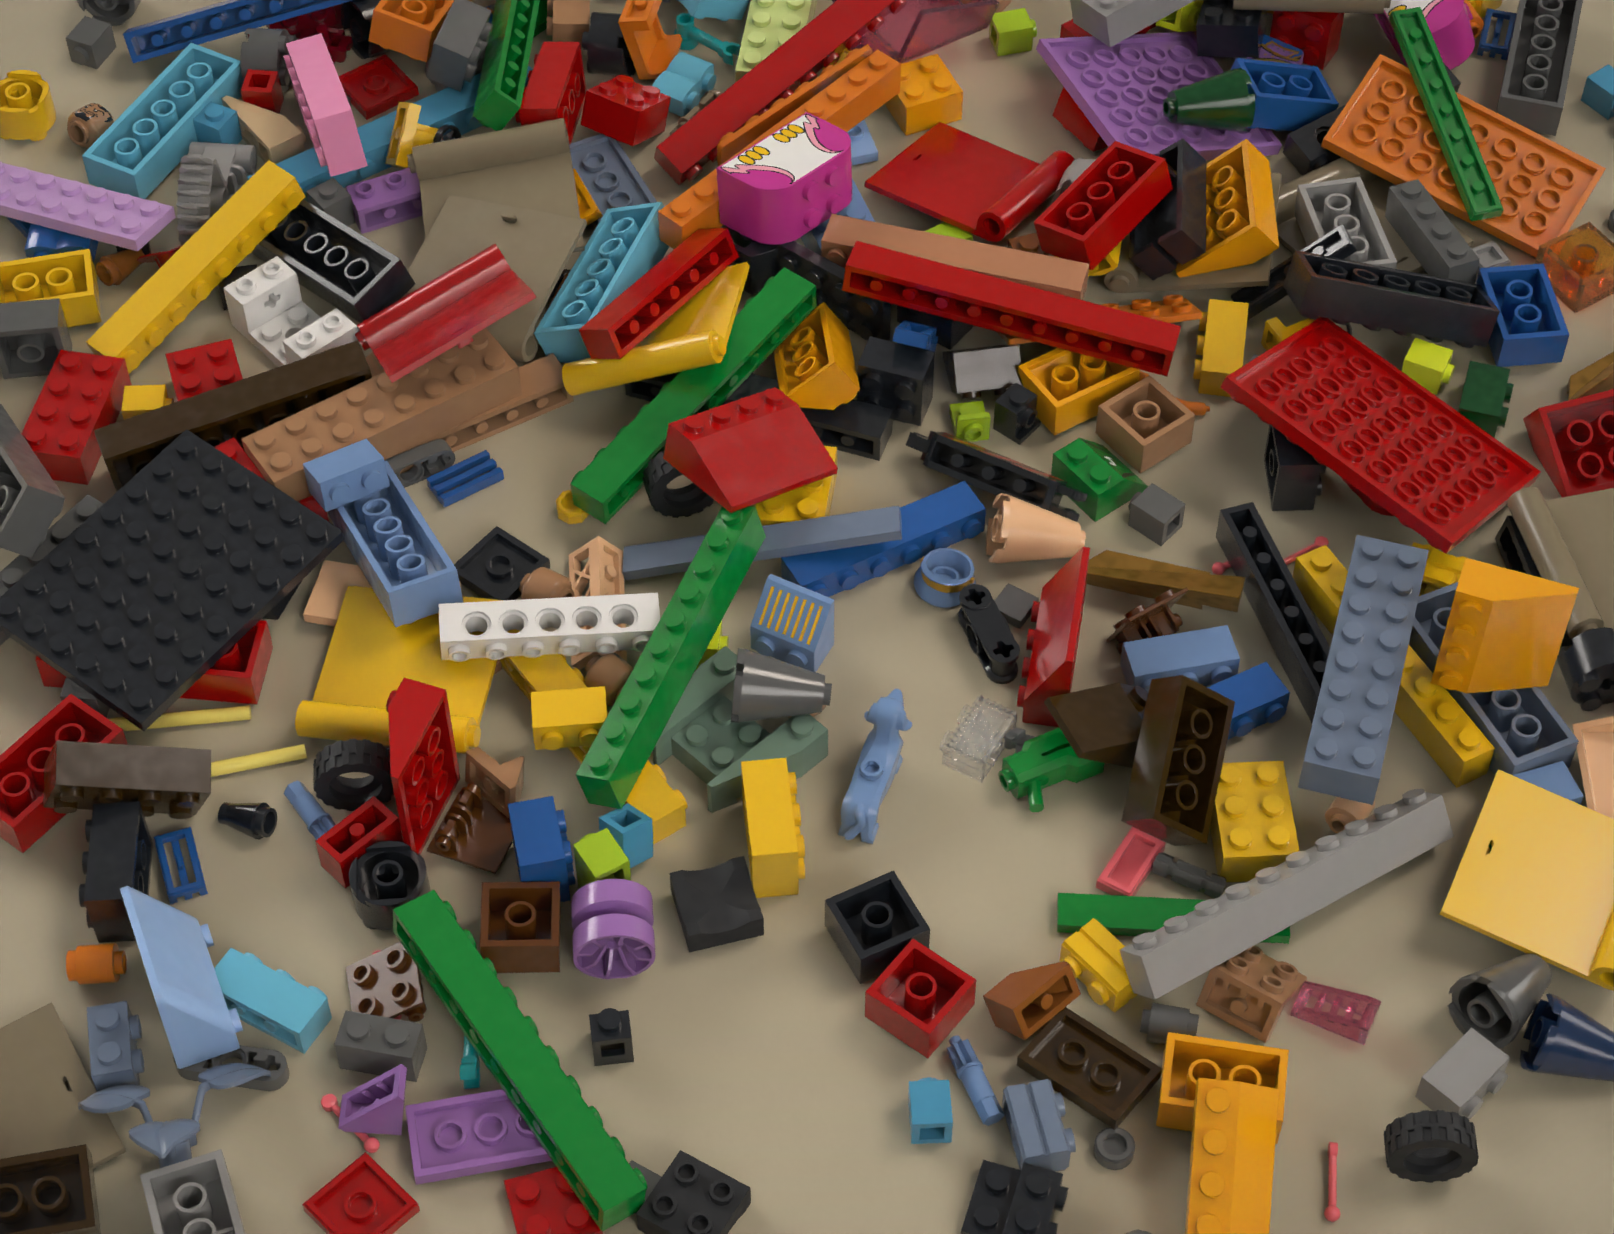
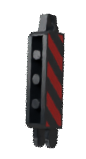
(994, 472)

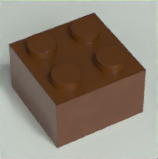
(521, 926)

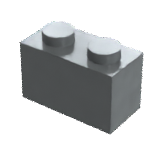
(379, 1044)

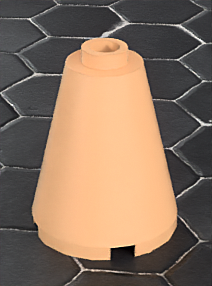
(1030, 533)

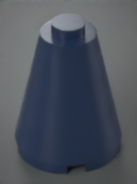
(1567, 1042)

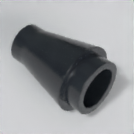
(249, 818)

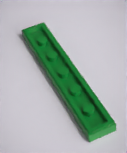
(1128, 913)

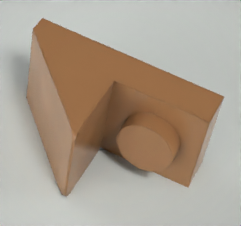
(497, 782)

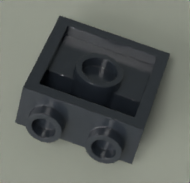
(1014, 1200)

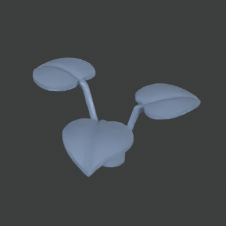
(171, 1138)

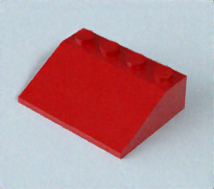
(1576, 442)
(748, 450)
(1054, 640)
(421, 758)

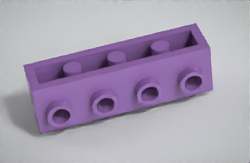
(386, 200)

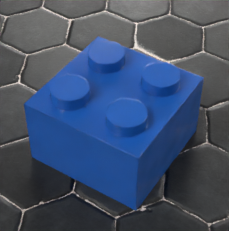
(542, 843)

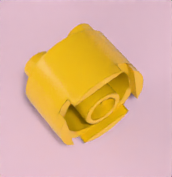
(25, 106)

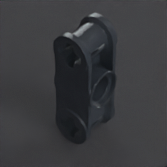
(988, 634)

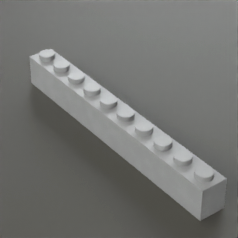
(1285, 893)

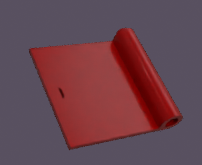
(969, 181)
(443, 313)

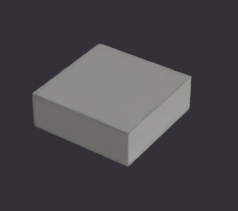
(1491, 256)

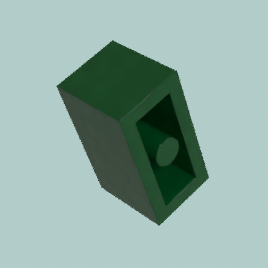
(1484, 396)

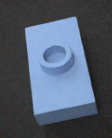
(862, 145)

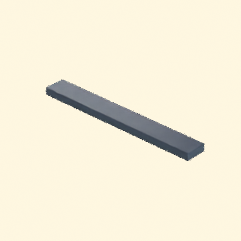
(780, 541)

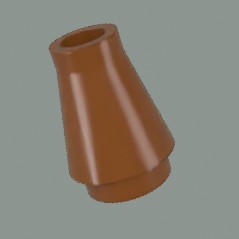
(116, 267)

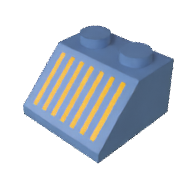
(793, 624)

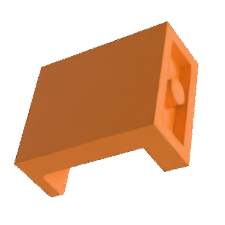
(645, 38)

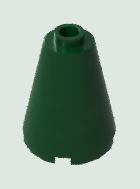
(1213, 103)

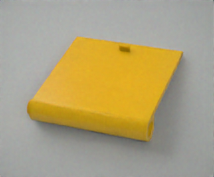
(684, 341)
(370, 661)
(1543, 881)

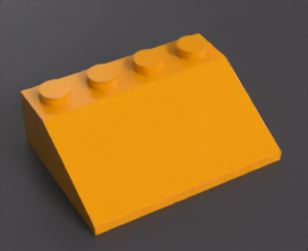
(1238, 212)
(1502, 630)

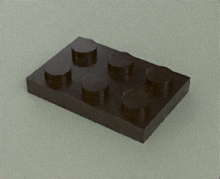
(1089, 1067)

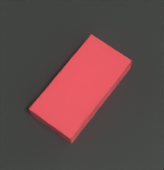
(1130, 864)

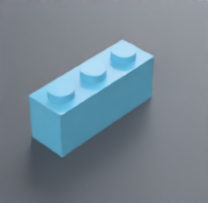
(272, 1000)

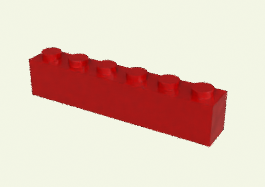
(658, 293)

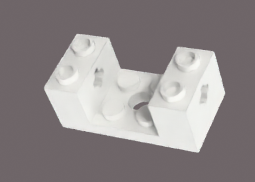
(274, 318)

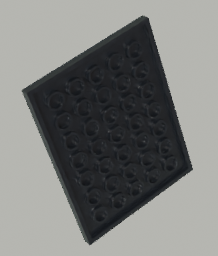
(165, 578)

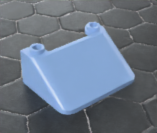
(182, 979)

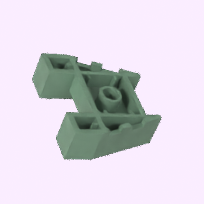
(713, 746)

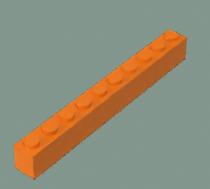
(840, 103)

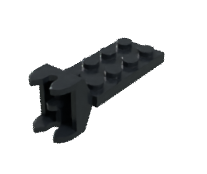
(858, 313)

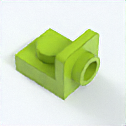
(970, 421)

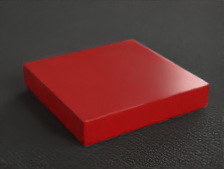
(377, 86)
(361, 1201)

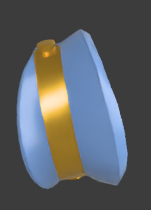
(943, 576)

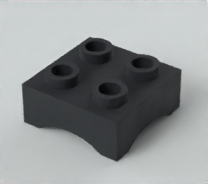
(716, 905)
(693, 1200)

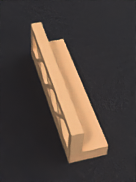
(605, 578)

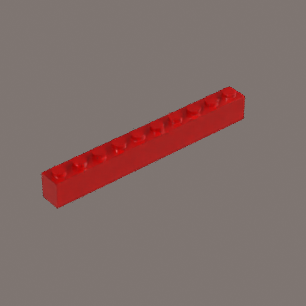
(773, 78)
(1011, 308)

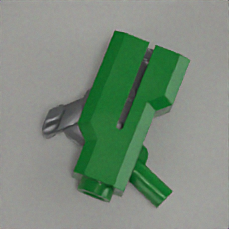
(1041, 763)

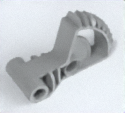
(208, 180)

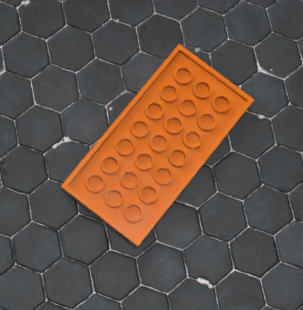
(1393, 138)

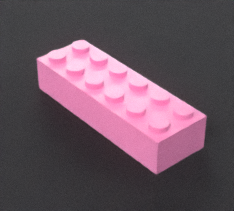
(324, 105)

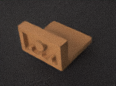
(1250, 991)

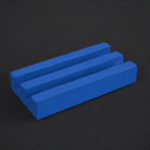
(1494, 48)
(462, 475)
(187, 888)

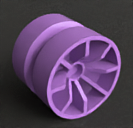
(613, 929)

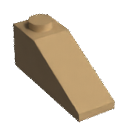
(270, 132)

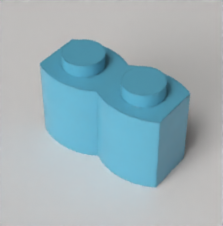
(686, 82)

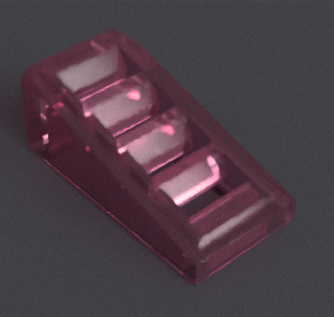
(1342, 1025)

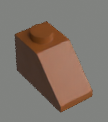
(1031, 998)

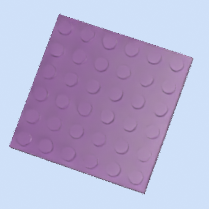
(1126, 86)

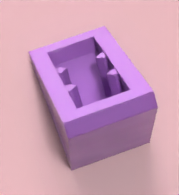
(376, 1105)

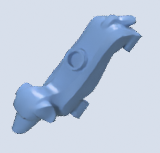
(875, 768)

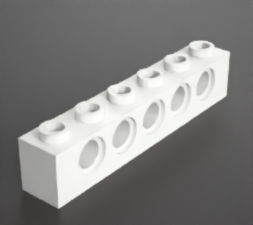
(534, 615)

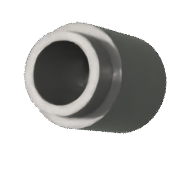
(1166, 1019)

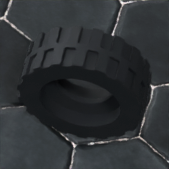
(669, 501)
(352, 757)
(1431, 1146)

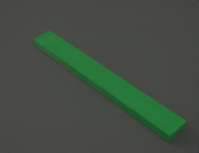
(1446, 114)

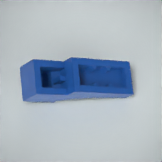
(916, 335)

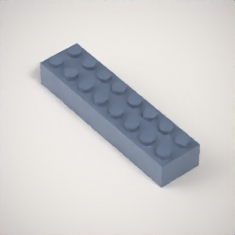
(1363, 670)

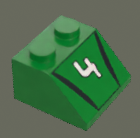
(1099, 474)

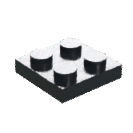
(498, 565)

